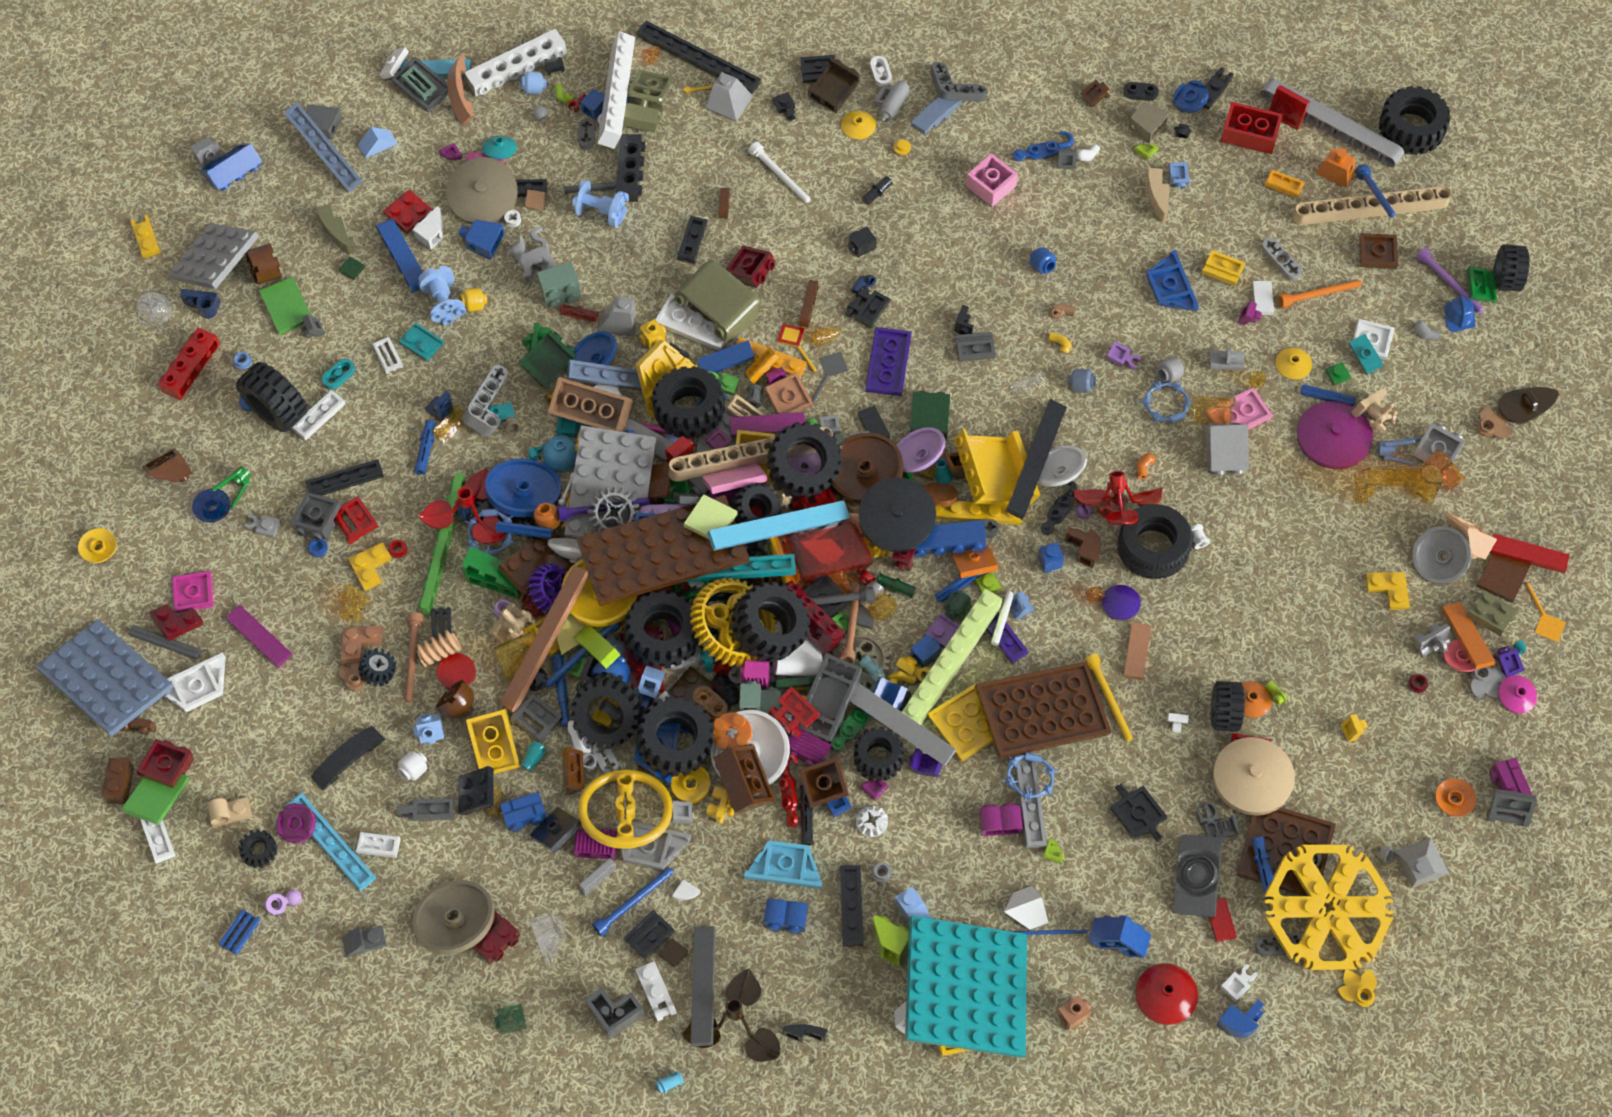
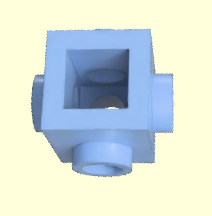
(429, 728)

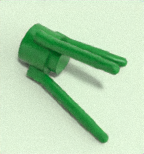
(239, 477)

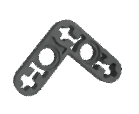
(950, 91)

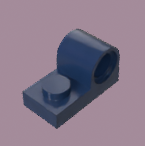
(202, 300)

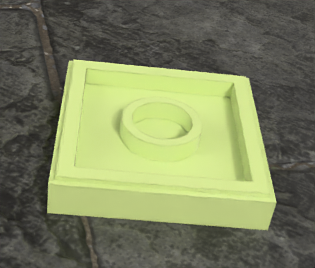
(708, 516)

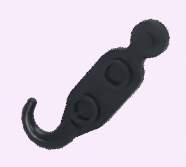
(1059, 510)

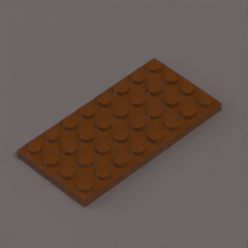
(652, 555)

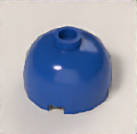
(618, 667)

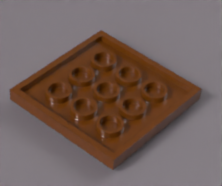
(1282, 833)

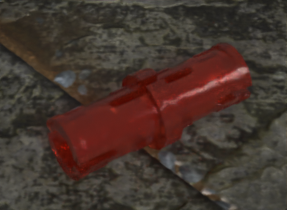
(567, 311)

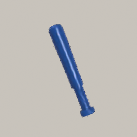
(561, 687)

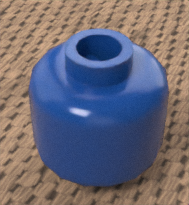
(1042, 260)

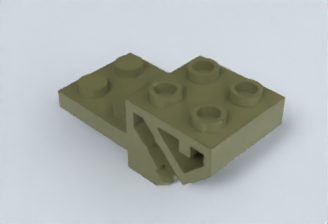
(646, 100)

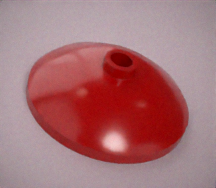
(1163, 1006)

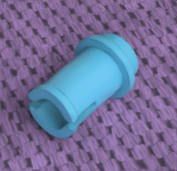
(669, 1082)

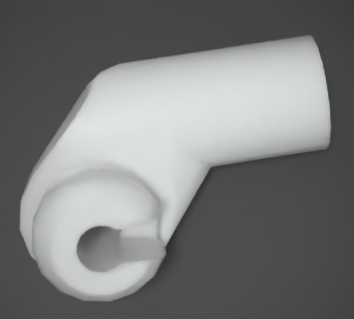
(1087, 155)

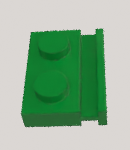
(1481, 284)

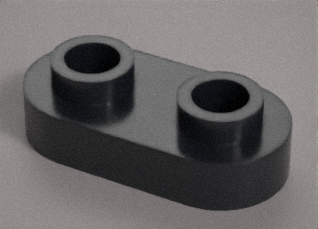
(1141, 91)
(726, 688)

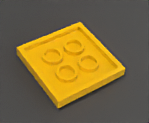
(962, 723)

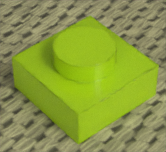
(988, 582)

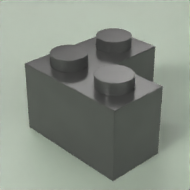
(614, 1017)

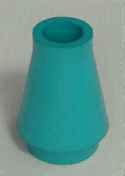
(943, 473)
(533, 755)

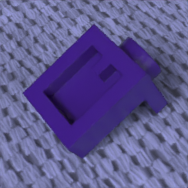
(1509, 661)

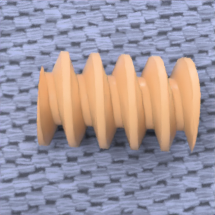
(438, 648)

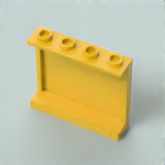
(992, 466)

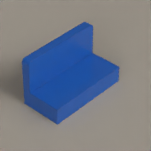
(889, 692)

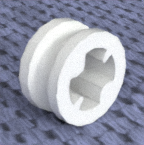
(512, 223)

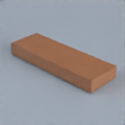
(1137, 651)

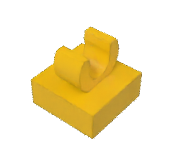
(1353, 727)

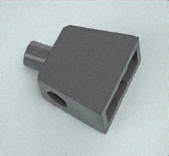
(325, 118)

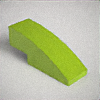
(597, 646)

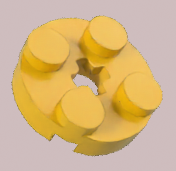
(695, 794)

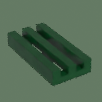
(794, 682)

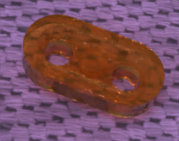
(711, 703)

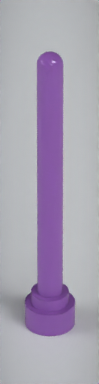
(1425, 256)

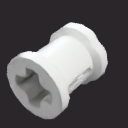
(1199, 537)

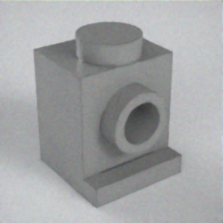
(205, 151)

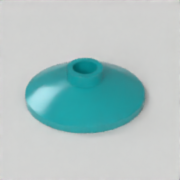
(499, 147)

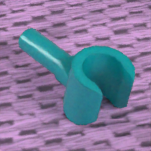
(534, 452)
(1520, 646)

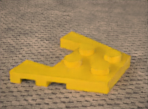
(655, 364)

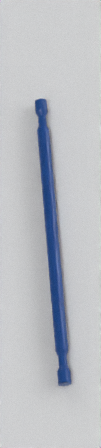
(1041, 932)

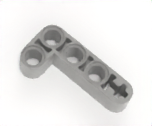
(476, 413)

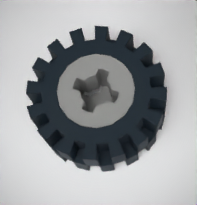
(370, 669)

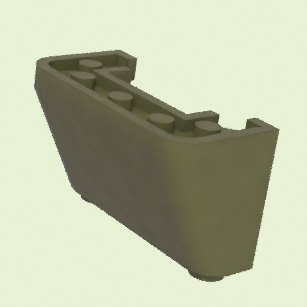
(721, 299)

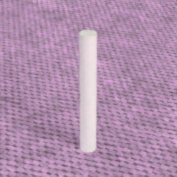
(1002, 618)

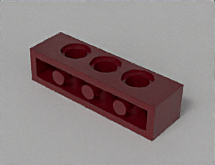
(823, 630)

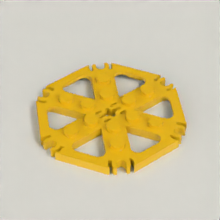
(1313, 907)

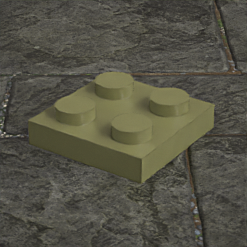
(1491, 612)

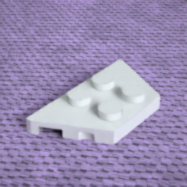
(198, 684)

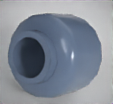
(1082, 380)

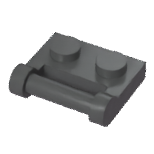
(540, 714)
(1512, 803)

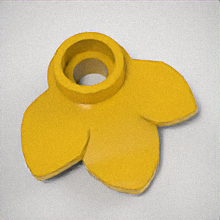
(1358, 985)

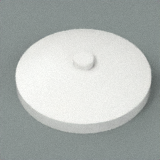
(769, 741)

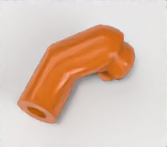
(1143, 462)

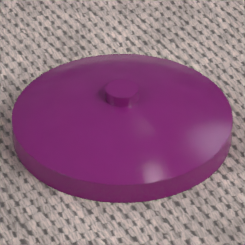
(1334, 436)

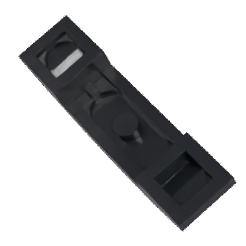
(345, 756)

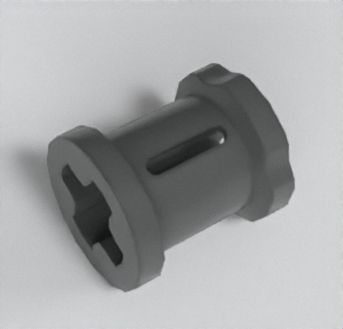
(754, 395)

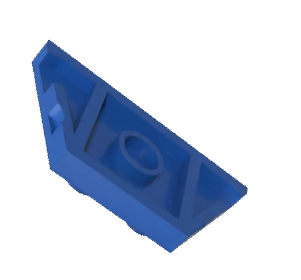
(1171, 284)
(668, 737)

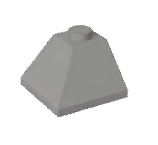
(728, 97)
(1421, 862)

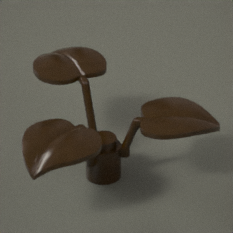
(747, 991)

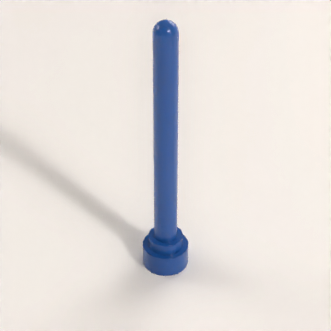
(1364, 173)
(578, 656)
(602, 925)

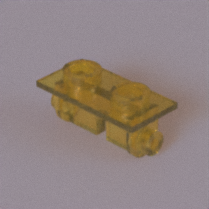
(449, 425)

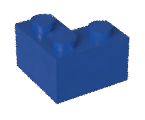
(1120, 934)

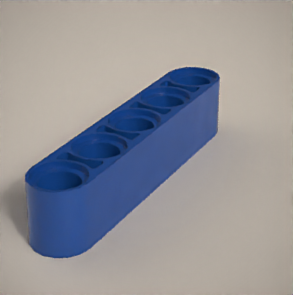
(400, 253)

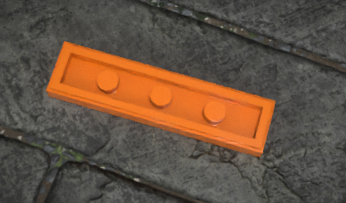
(1468, 635)

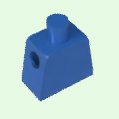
(483, 237)

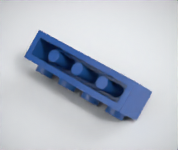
(954, 538)

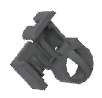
(1217, 827)

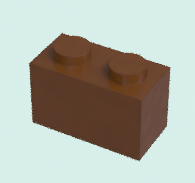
(117, 780)

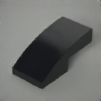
(799, 1031)

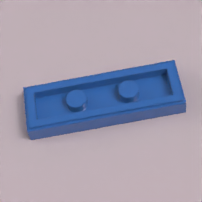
(727, 357)

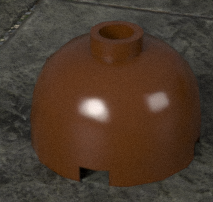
(457, 701)

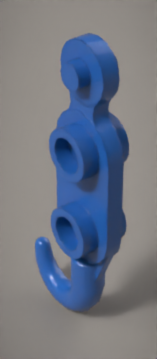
(1044, 149)

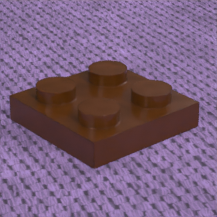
(1378, 251)

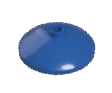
(596, 348)

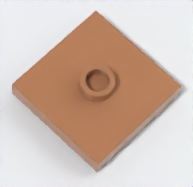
(788, 395)

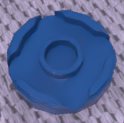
(1191, 96)

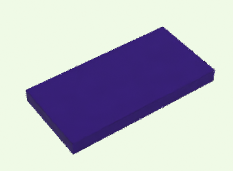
(888, 361)

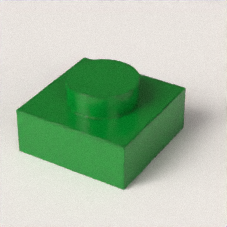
(1338, 373)

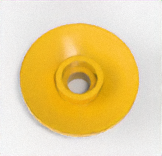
(858, 130)
(1292, 369)
(94, 539)

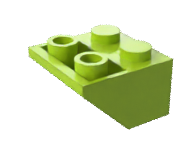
(890, 939)

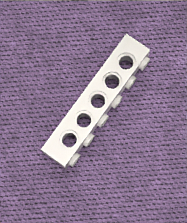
(515, 62)

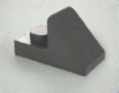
(364, 941)

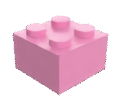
(991, 180)

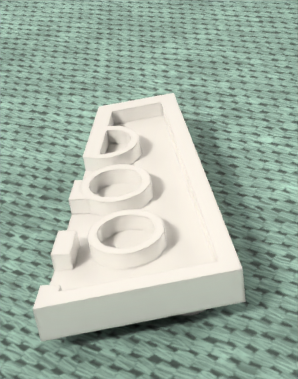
(688, 324)

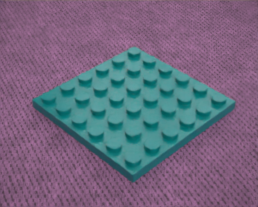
(966, 987)

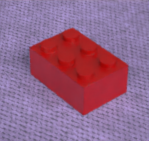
(1251, 127)

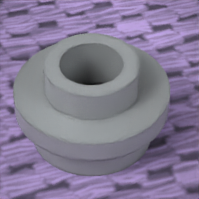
(881, 866)

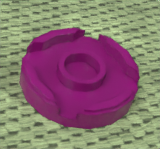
(296, 823)

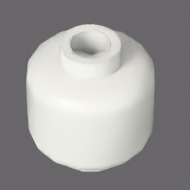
(412, 766)

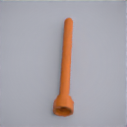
(1288, 299)

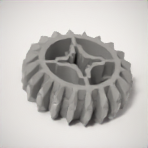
(603, 497)

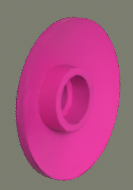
(1512, 699)

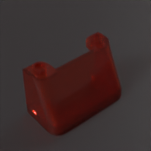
(827, 552)

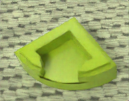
(1146, 151)
(1053, 852)

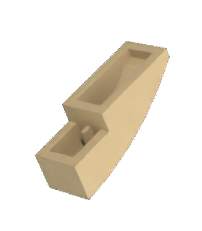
(1158, 193)

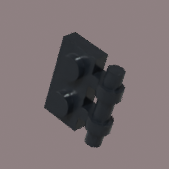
(871, 310)

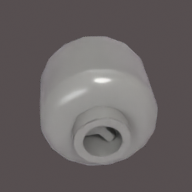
(1169, 370)

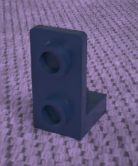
(440, 406)

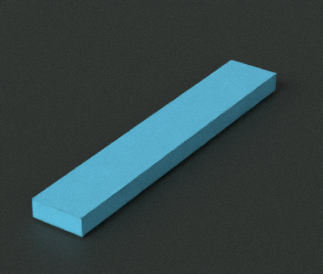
(337, 848)

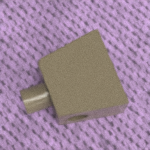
(1147, 120)

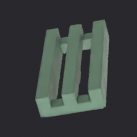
(433, 88)

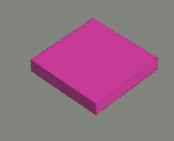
(192, 591)

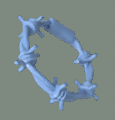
(1173, 418)
(487, 513)
(1034, 758)

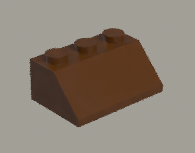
(743, 778)

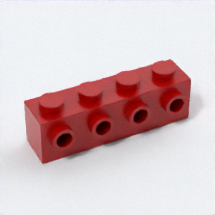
(188, 363)

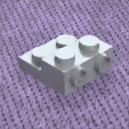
(1438, 438)

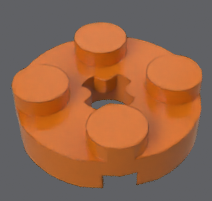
(722, 727)

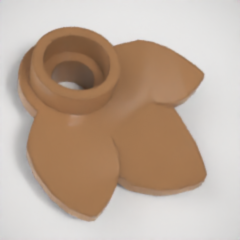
(1495, 423)
(350, 674)

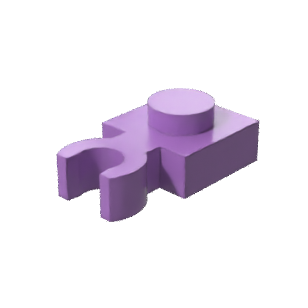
(1120, 354)

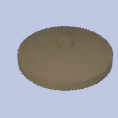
(482, 190)
(453, 917)

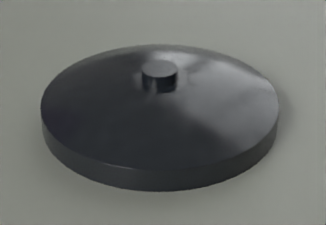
(897, 514)

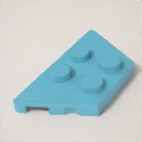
(785, 865)

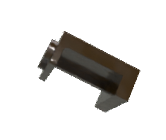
(834, 85)

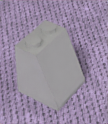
(1227, 447)

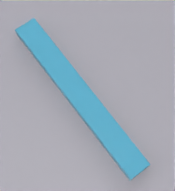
(778, 525)

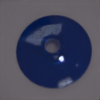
(207, 499)

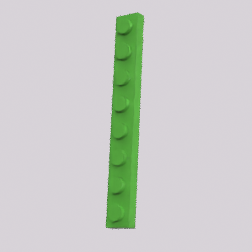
(440, 552)

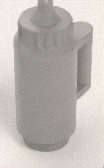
(893, 101)

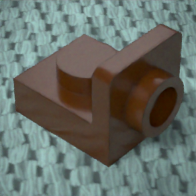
(1095, 92)

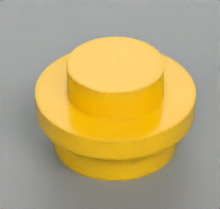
(902, 147)

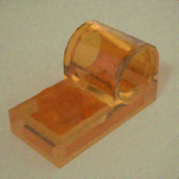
(1450, 474)

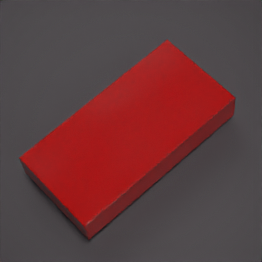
(1222, 925)

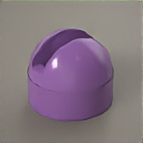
(1079, 510)

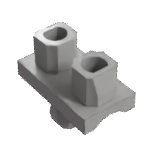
(1226, 360)
(1435, 640)

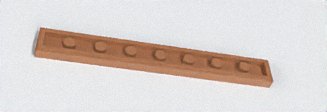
(544, 638)

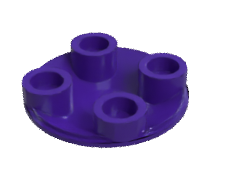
(1121, 602)

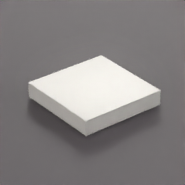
(1378, 334)

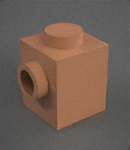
(1074, 1012)

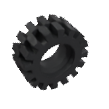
(250, 840)

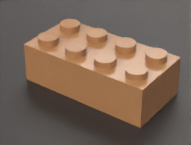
(590, 405)

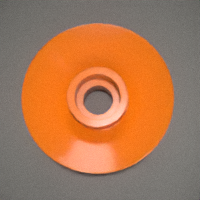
(1259, 706)
(1461, 791)

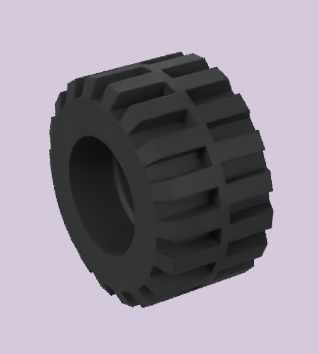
(1511, 267)
(759, 494)
(1227, 706)
(874, 768)

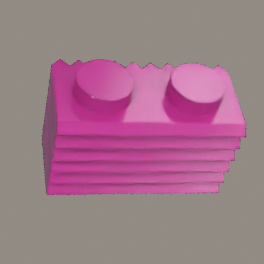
(756, 671)

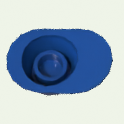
(1459, 314)

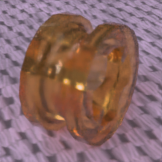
(1095, 594)

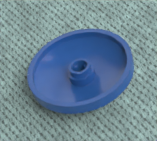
(521, 486)

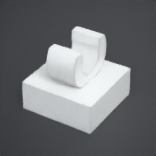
(1178, 720)

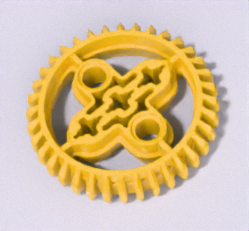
(705, 615)

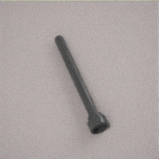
(866, 595)

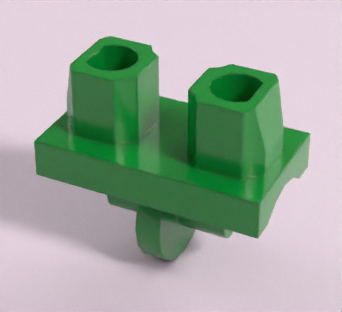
(533, 338)

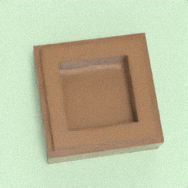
(535, 199)

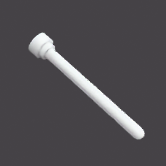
(757, 151)

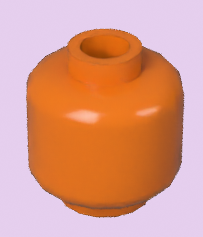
(547, 516)

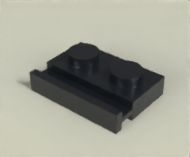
(813, 67)
(649, 934)

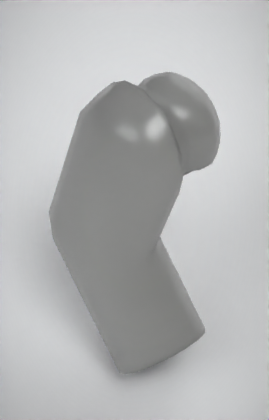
(1424, 332)

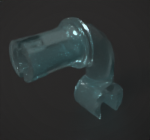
(874, 669)

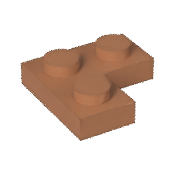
(356, 638)

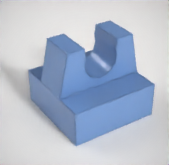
(1020, 605)

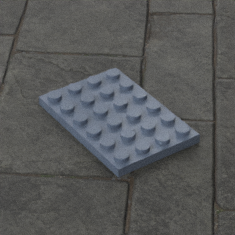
(104, 677)

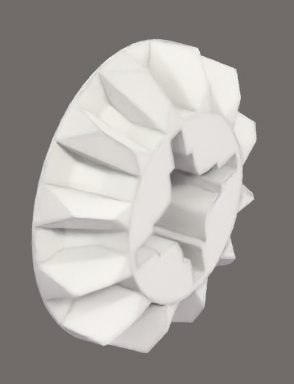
(867, 828)

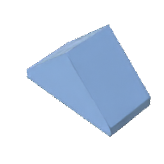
(376, 141)

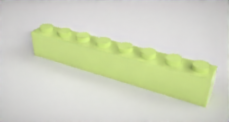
(953, 656)

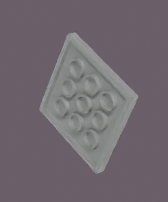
(213, 255)

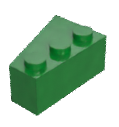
(483, 571)

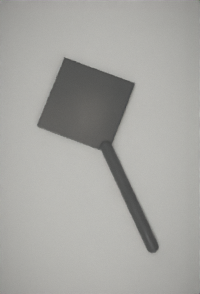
(832, 365)

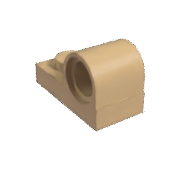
(226, 812)

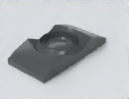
(831, 694)
(1198, 875)

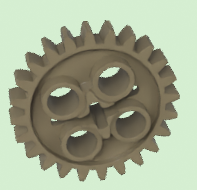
(877, 651)

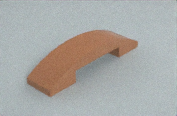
(461, 107)

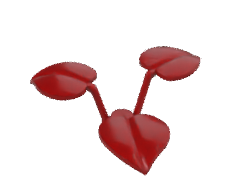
(1117, 485)
(439, 513)

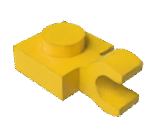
(911, 666)

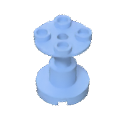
(606, 205)
(438, 283)

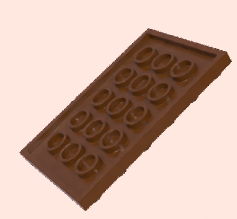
(1042, 709)

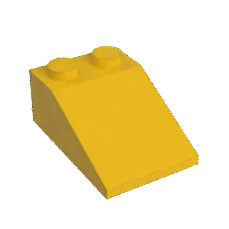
(493, 741)

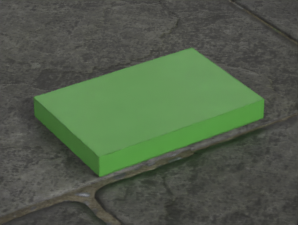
(285, 305)
(153, 800)

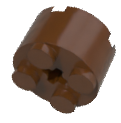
(263, 264)

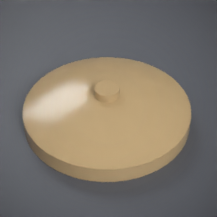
(1253, 776)

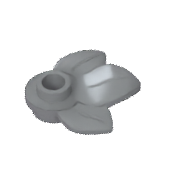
(1488, 684)

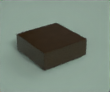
(673, 952)

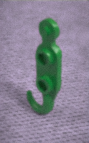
(849, 728)

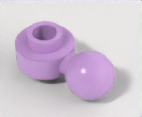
(292, 897)

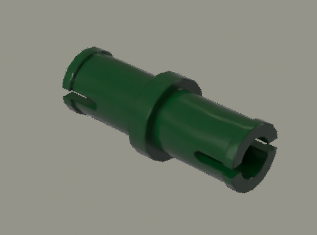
(896, 585)

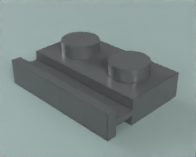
(975, 346)

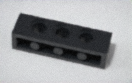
(631, 157)

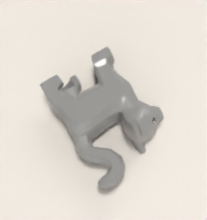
(533, 259)

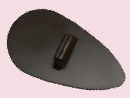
(1526, 404)

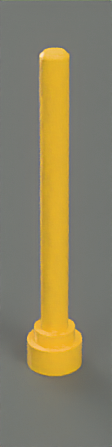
(1094, 665)

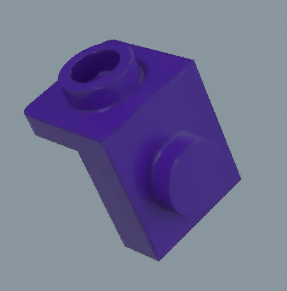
(924, 764)

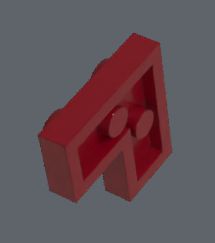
(175, 626)

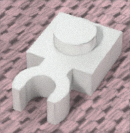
(1237, 984)

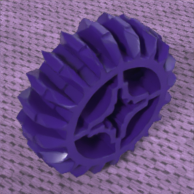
(544, 590)

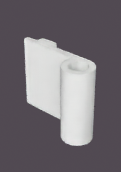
(802, 662)

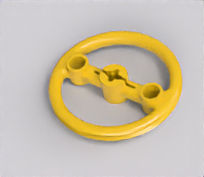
(625, 831)

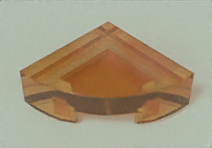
(651, 55)

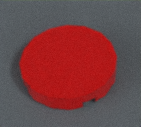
(455, 668)

